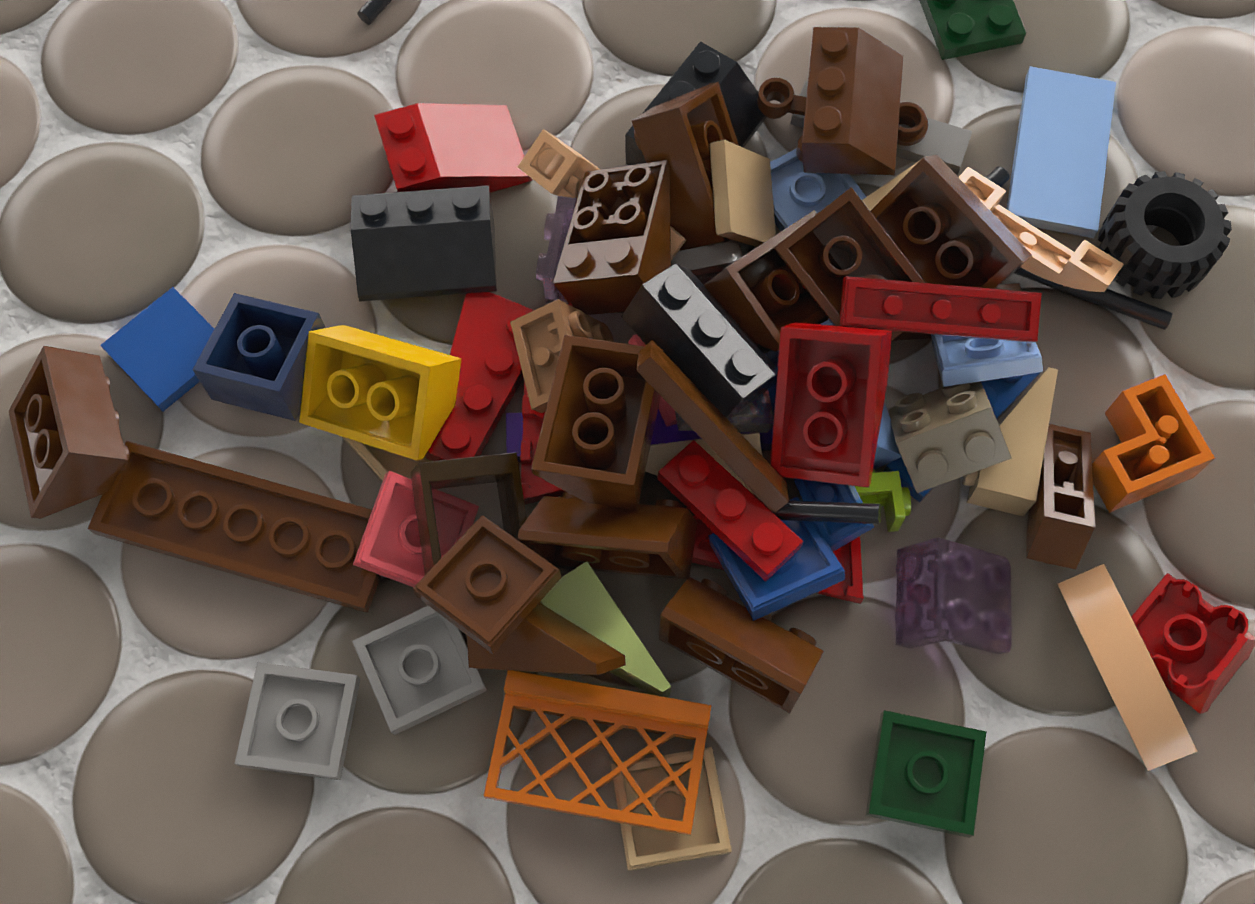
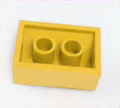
(377, 389)

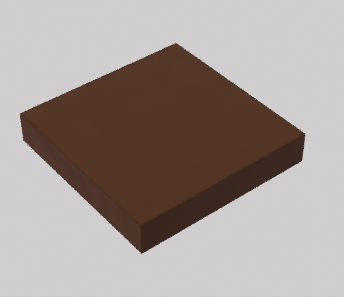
(487, 583)

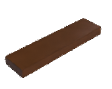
(712, 426)

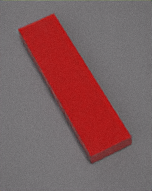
(940, 309)

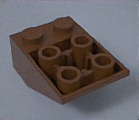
(616, 237)

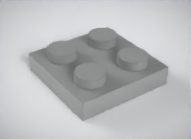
(417, 668)
(298, 721)

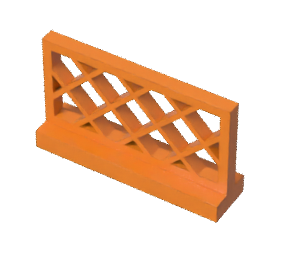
(603, 706)

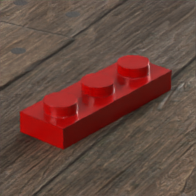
(730, 510)

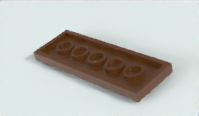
(238, 525)

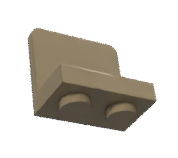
(947, 434)

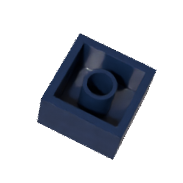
(258, 356)

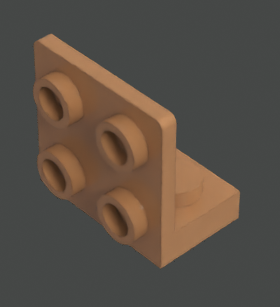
(540, 340)

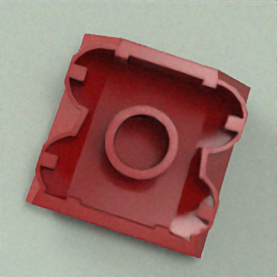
(1192, 641)

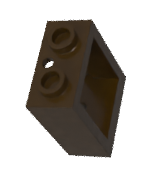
(463, 472)

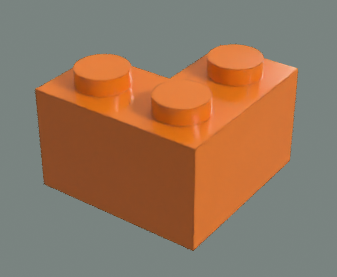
(1156, 446)

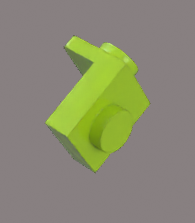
(887, 491)

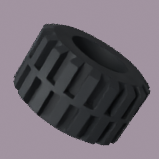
(1183, 211)

